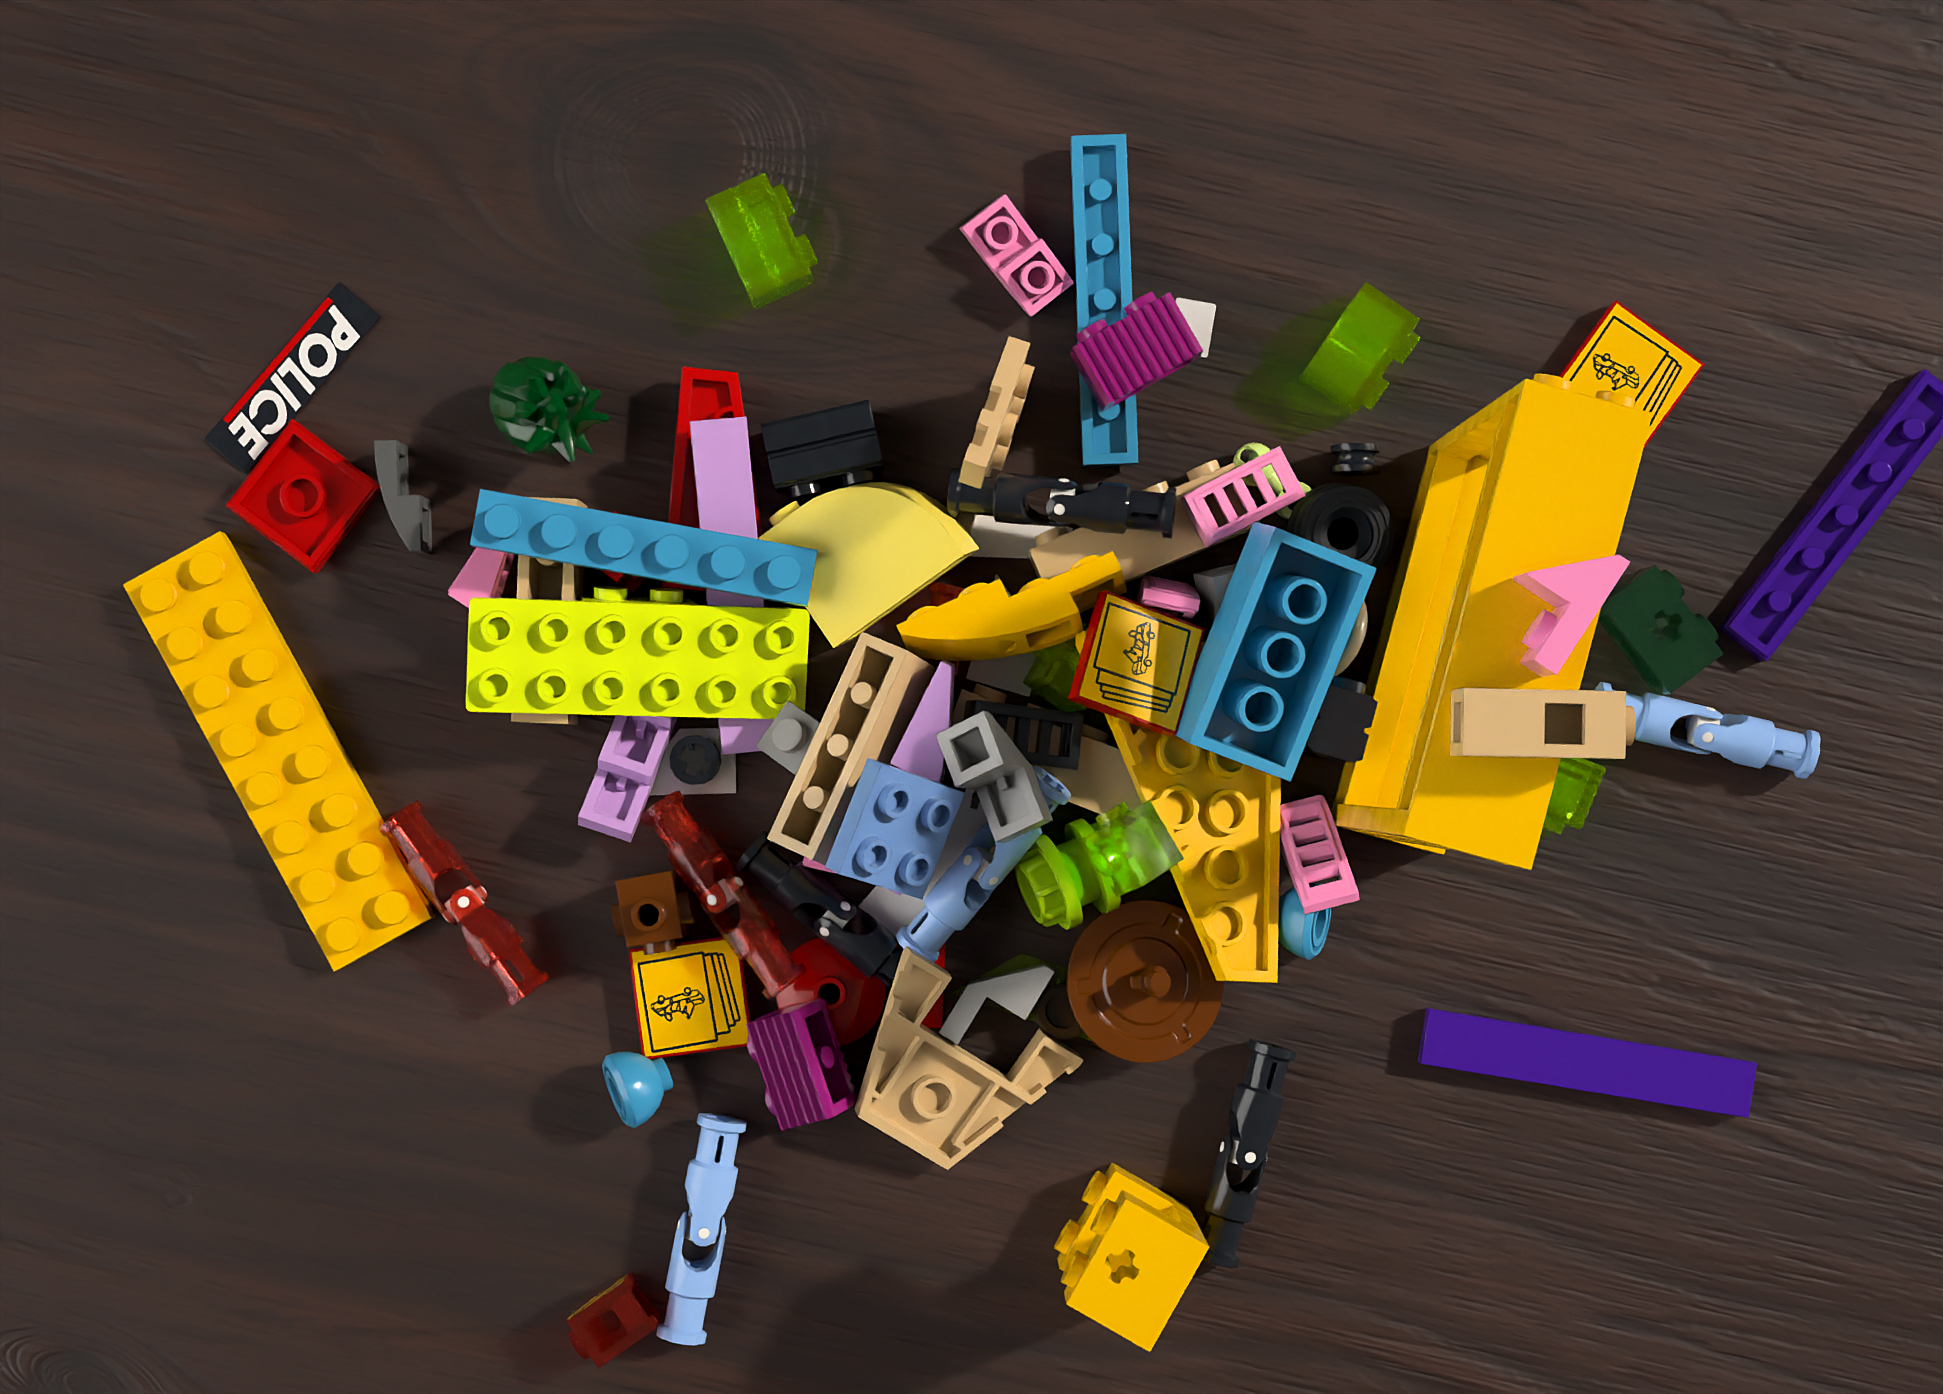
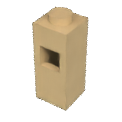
(1540, 723)

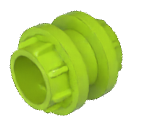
(1062, 879)

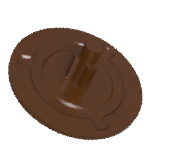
(1142, 982)

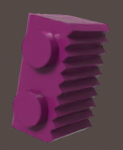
(1135, 350)
(801, 1064)

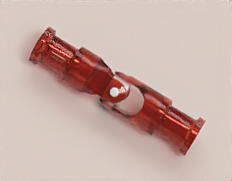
(717, 886)
(487, 935)

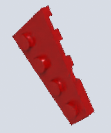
(702, 396)

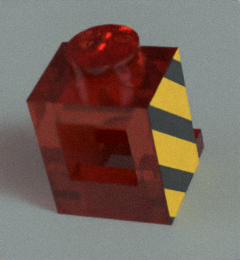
(596, 1340)

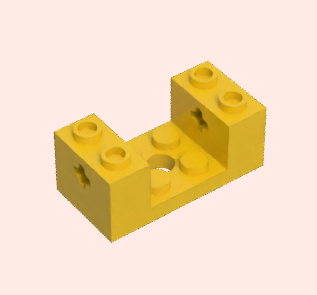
(1129, 1255)

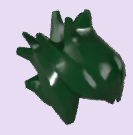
(544, 407)

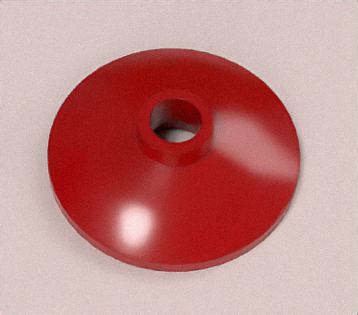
(859, 999)

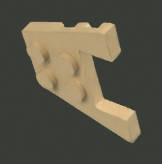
(997, 419)
(935, 1091)

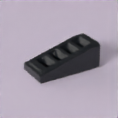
(1070, 731)

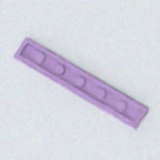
(727, 507)

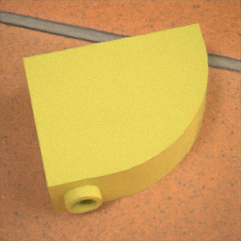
(872, 551)

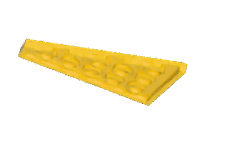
(1230, 841)

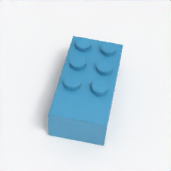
(1273, 650)

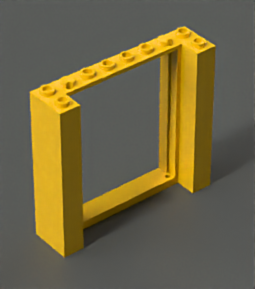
(1501, 495)

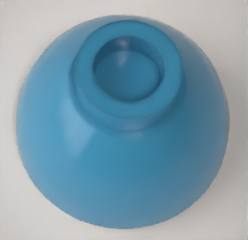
(1301, 932)
(636, 1085)

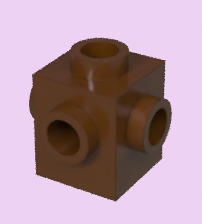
(632, 912)

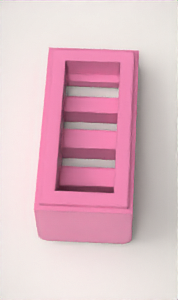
(1203, 518)
(482, 576)
(1169, 597)
(1308, 822)

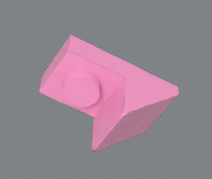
(1577, 595)

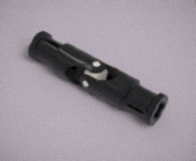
(1092, 506)
(801, 893)
(1251, 1124)

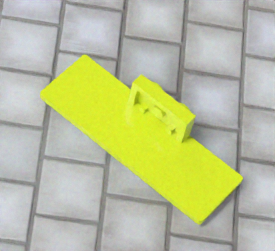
(635, 656)

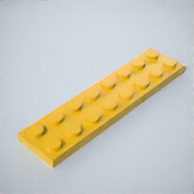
(279, 750)

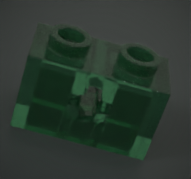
(1631, 617)

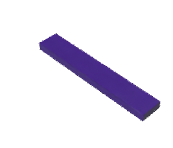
(1839, 519)
(1587, 1062)

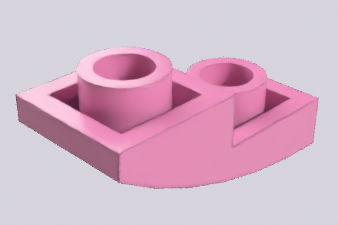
(1016, 255)

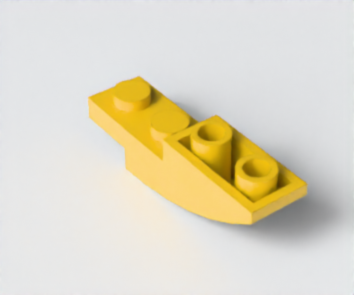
(993, 626)

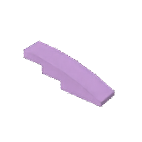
(919, 748)
(626, 774)

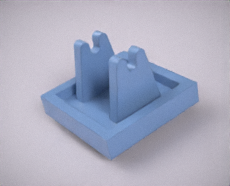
(894, 829)

